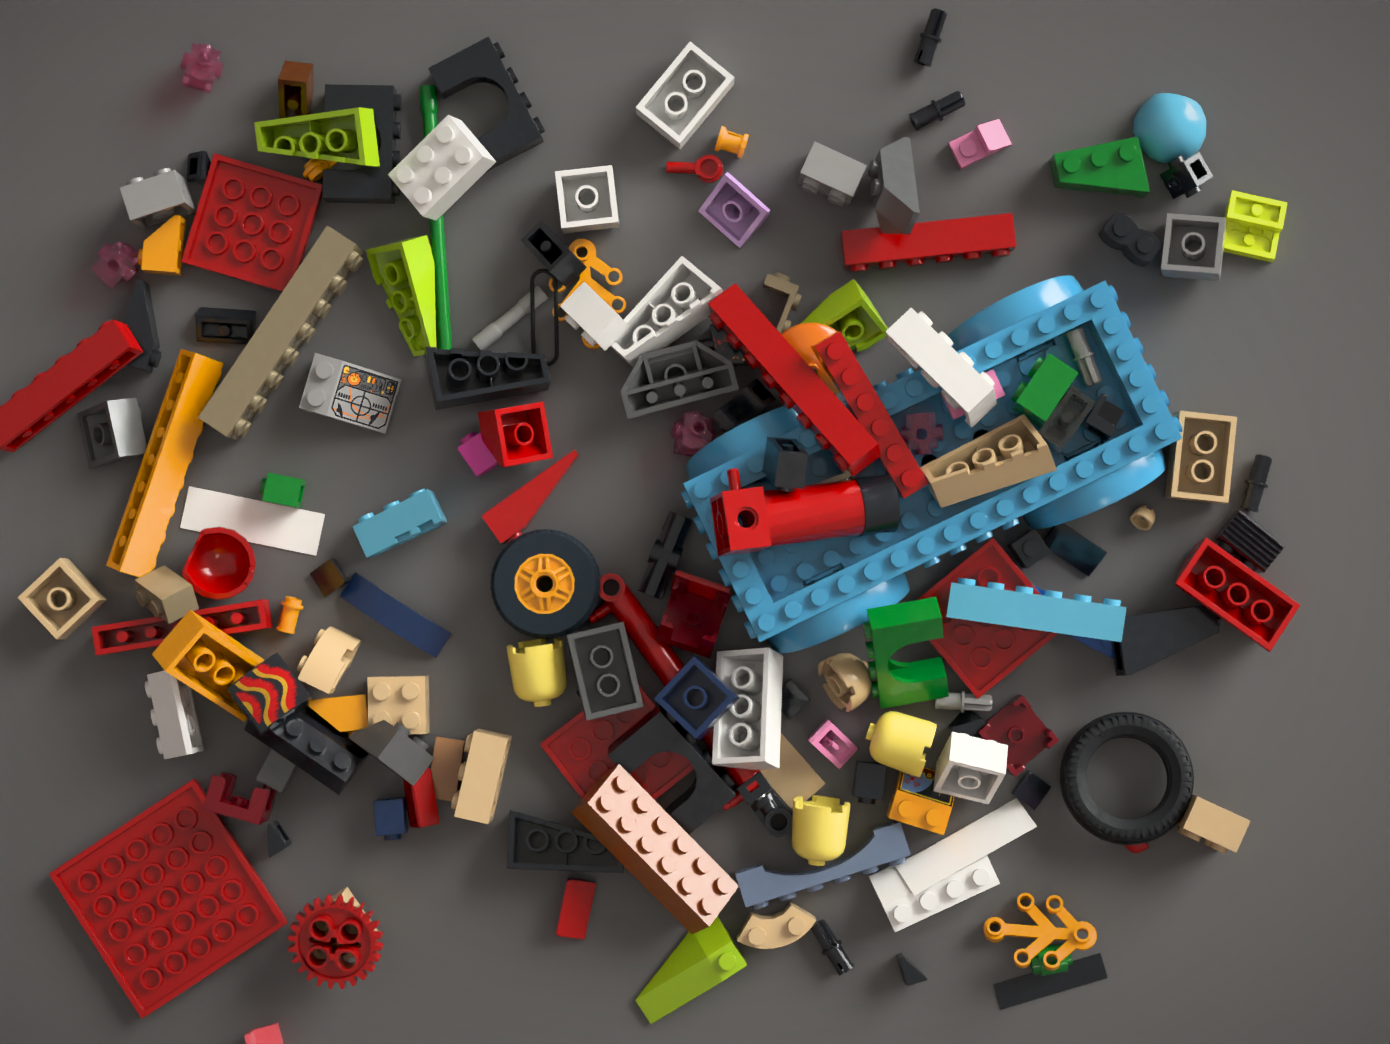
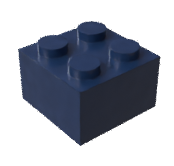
(696, 698)

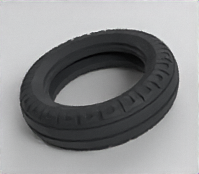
(1176, 762)

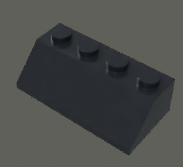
(314, 747)

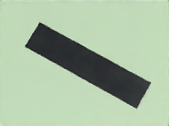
(1035, 986)

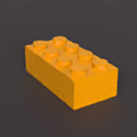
(206, 660)

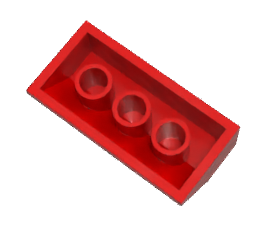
(1236, 593)

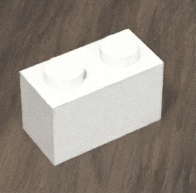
(594, 316)

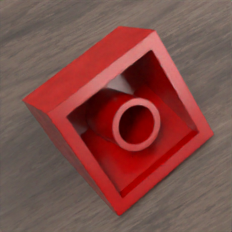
(516, 433)

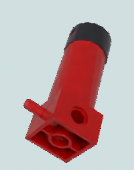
(808, 514)

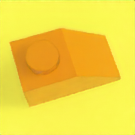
(164, 248)
(343, 712)

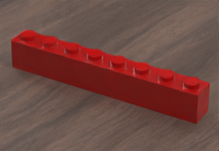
(794, 380)

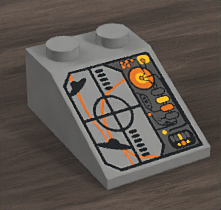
(350, 393)

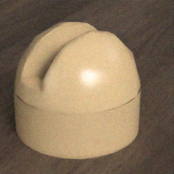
(1143, 518)

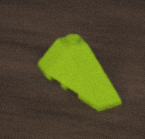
(853, 315)
(691, 969)

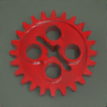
(336, 916)

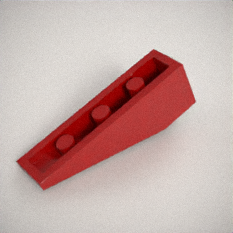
(519, 509)

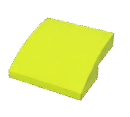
(1253, 225)

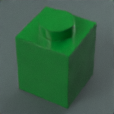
(282, 490)

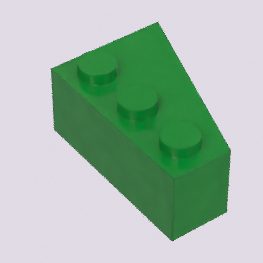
(1104, 167)

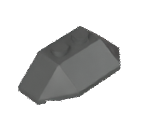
(894, 188)
(676, 378)

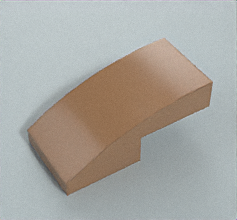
(446, 766)

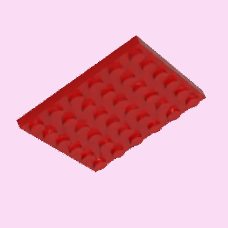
(168, 898)

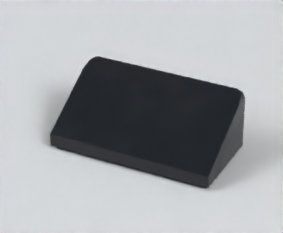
(225, 325)
(1074, 548)

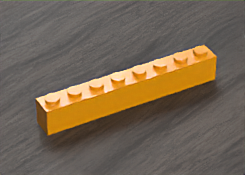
(164, 464)

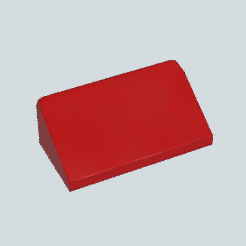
(701, 586)
(421, 801)
(576, 908)

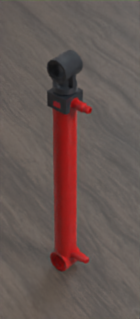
(666, 665)

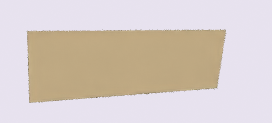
(793, 776)

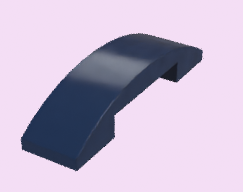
(395, 615)

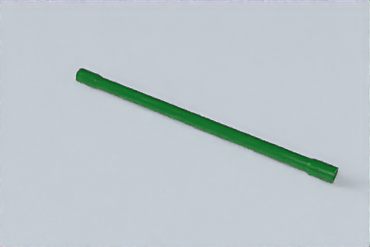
(429, 111)

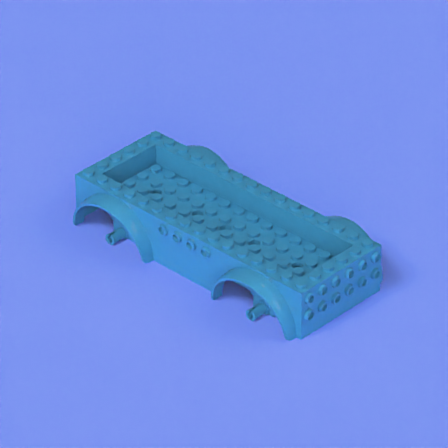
(870, 570)

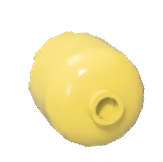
(538, 670)
(900, 741)
(819, 828)

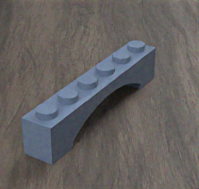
(883, 846)

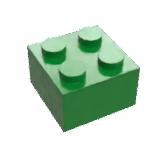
(1047, 386)

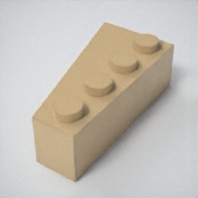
(989, 463)

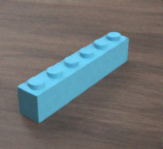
(1036, 611)

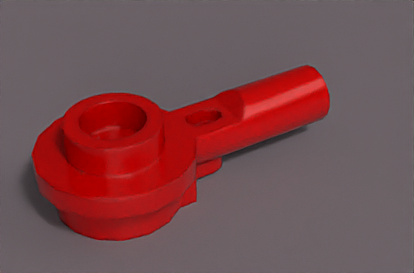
(708, 168)

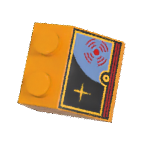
(918, 804)

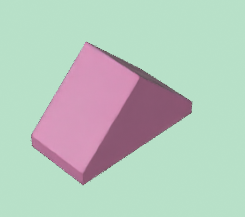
(832, 743)

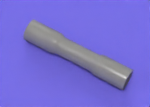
(496, 329)

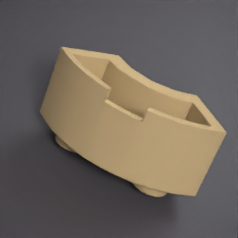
(328, 659)
(776, 929)

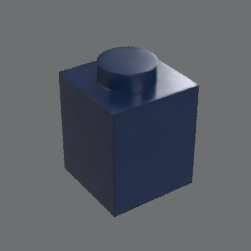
(391, 817)

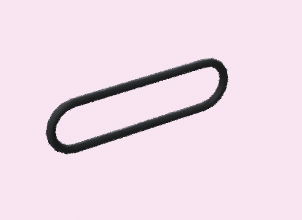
(532, 305)

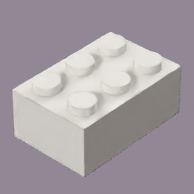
(685, 95)
(441, 168)

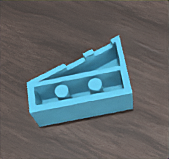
(399, 522)

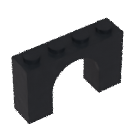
(484, 65)
(371, 182)
(662, 733)

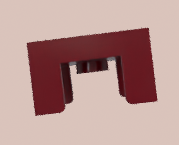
(692, 620)
(1020, 730)
(220, 801)

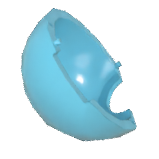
(1170, 127)

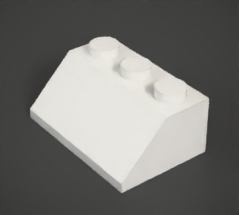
(174, 715)

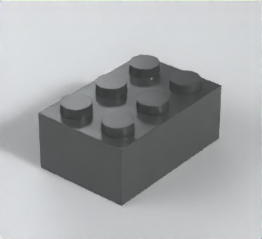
(604, 671)

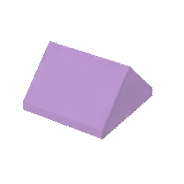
(734, 210)

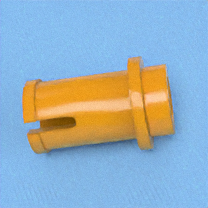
(289, 614)

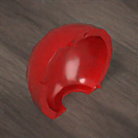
(220, 563)

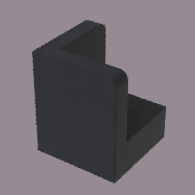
(1102, 418)

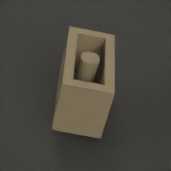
(165, 594)

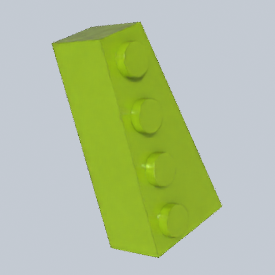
(330, 136)

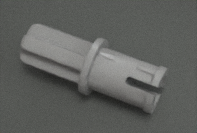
(1083, 357)
(965, 701)

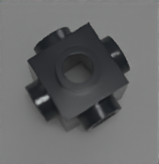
(1186, 175)

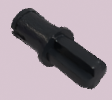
(930, 37)
(937, 110)
(1256, 483)
(831, 947)

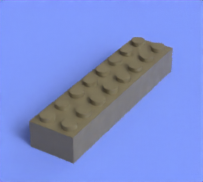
(282, 334)

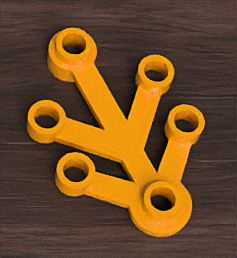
(591, 260)
(1044, 932)

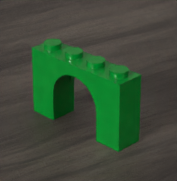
(893, 628)

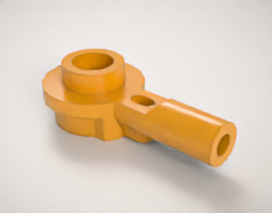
(315, 167)

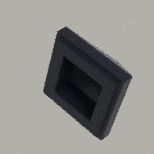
(198, 166)

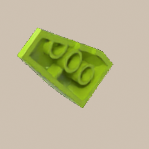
(408, 279)

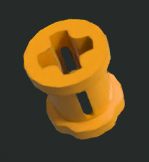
(731, 142)

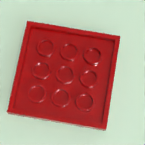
(252, 223)
(981, 650)
(582, 752)

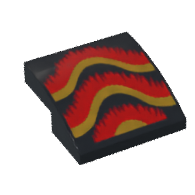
(269, 693)

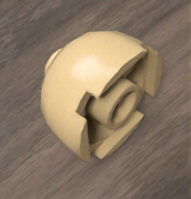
(846, 679)

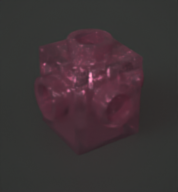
(201, 67)
(116, 263)
(928, 422)
(692, 433)

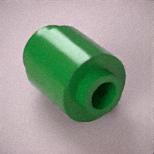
(1037, 962)

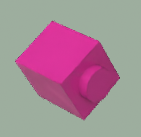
(477, 454)

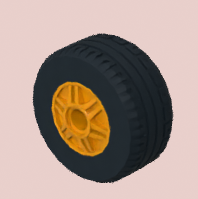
(517, 587)

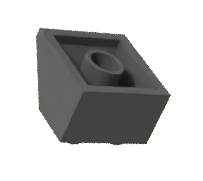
(112, 432)
(394, 749)

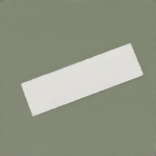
(254, 519)
(965, 846)

